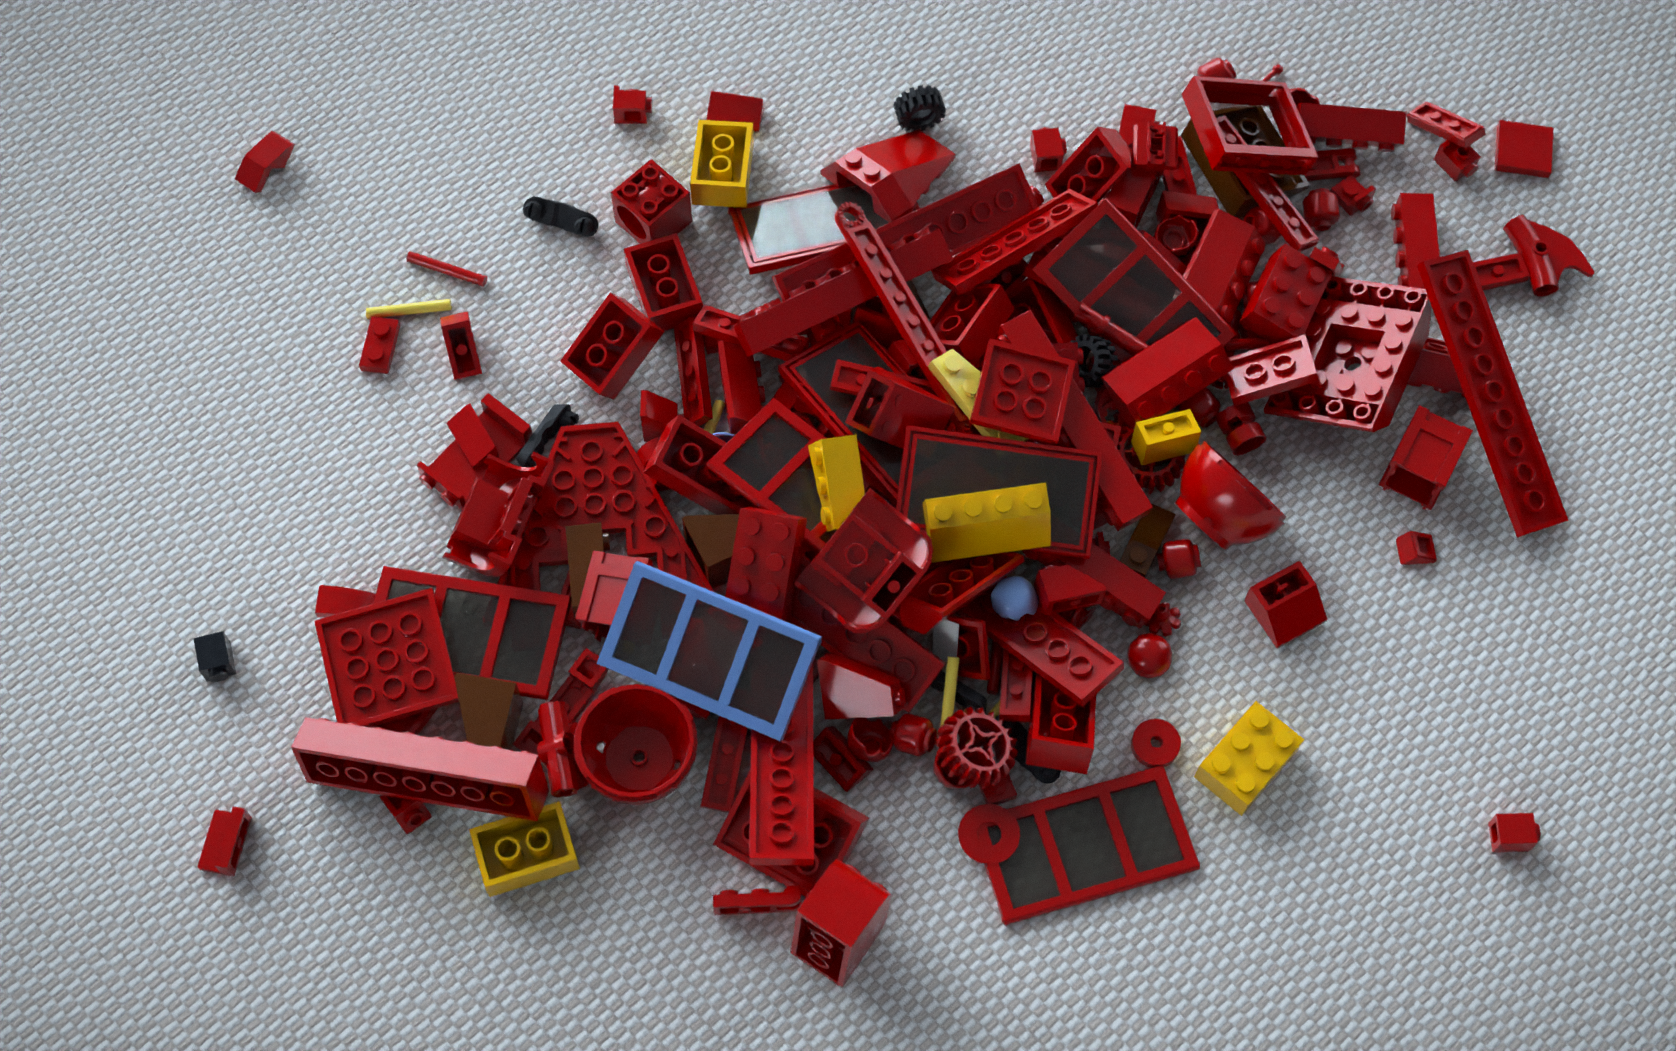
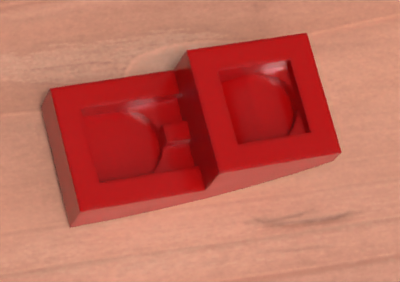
(336, 600)

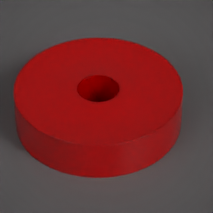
(1155, 730)

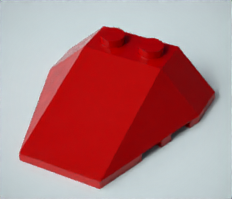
(893, 171)

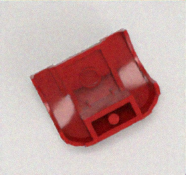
(496, 515)
(868, 565)

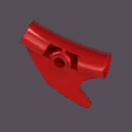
(1545, 254)

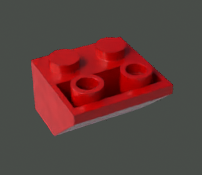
(1287, 604)

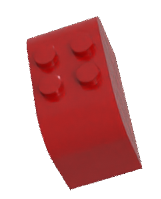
(839, 921)

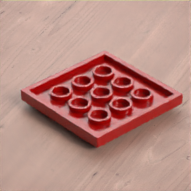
(387, 660)

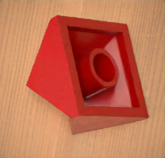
(972, 648)

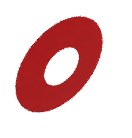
(989, 813)

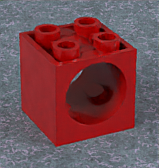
(651, 204)

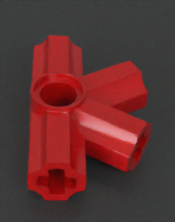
(557, 750)

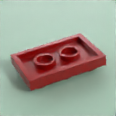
(1271, 370)

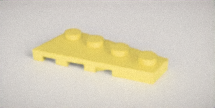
(961, 383)

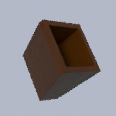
(712, 544)
(489, 710)

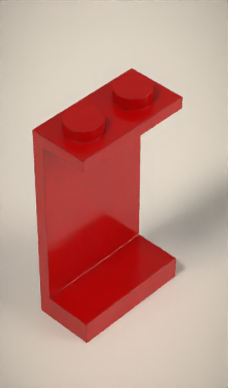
(451, 470)

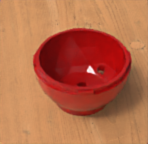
(1224, 500)
(630, 723)

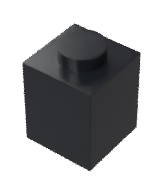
(214, 656)

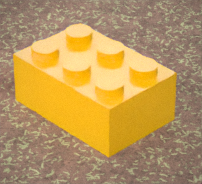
(722, 163)
(1248, 758)
(524, 851)

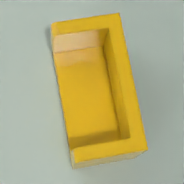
(1165, 436)

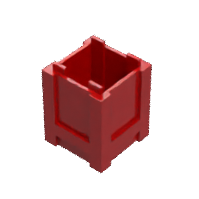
(1425, 457)
(604, 590)

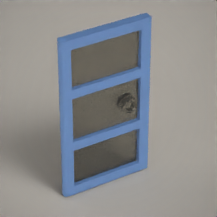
(709, 650)

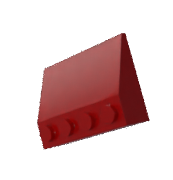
(835, 837)

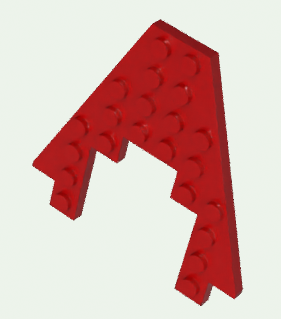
(594, 482)

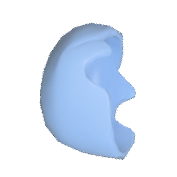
(1014, 598)

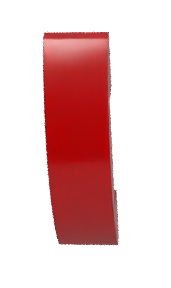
(575, 693)

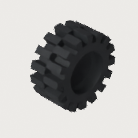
(919, 108)
(1102, 359)

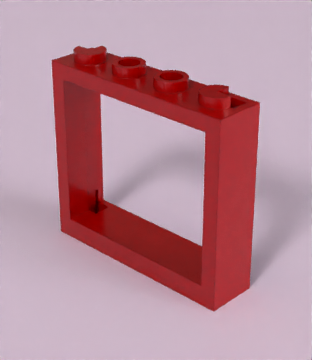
(1291, 160)

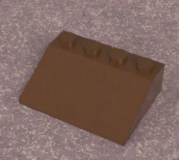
(1255, 129)

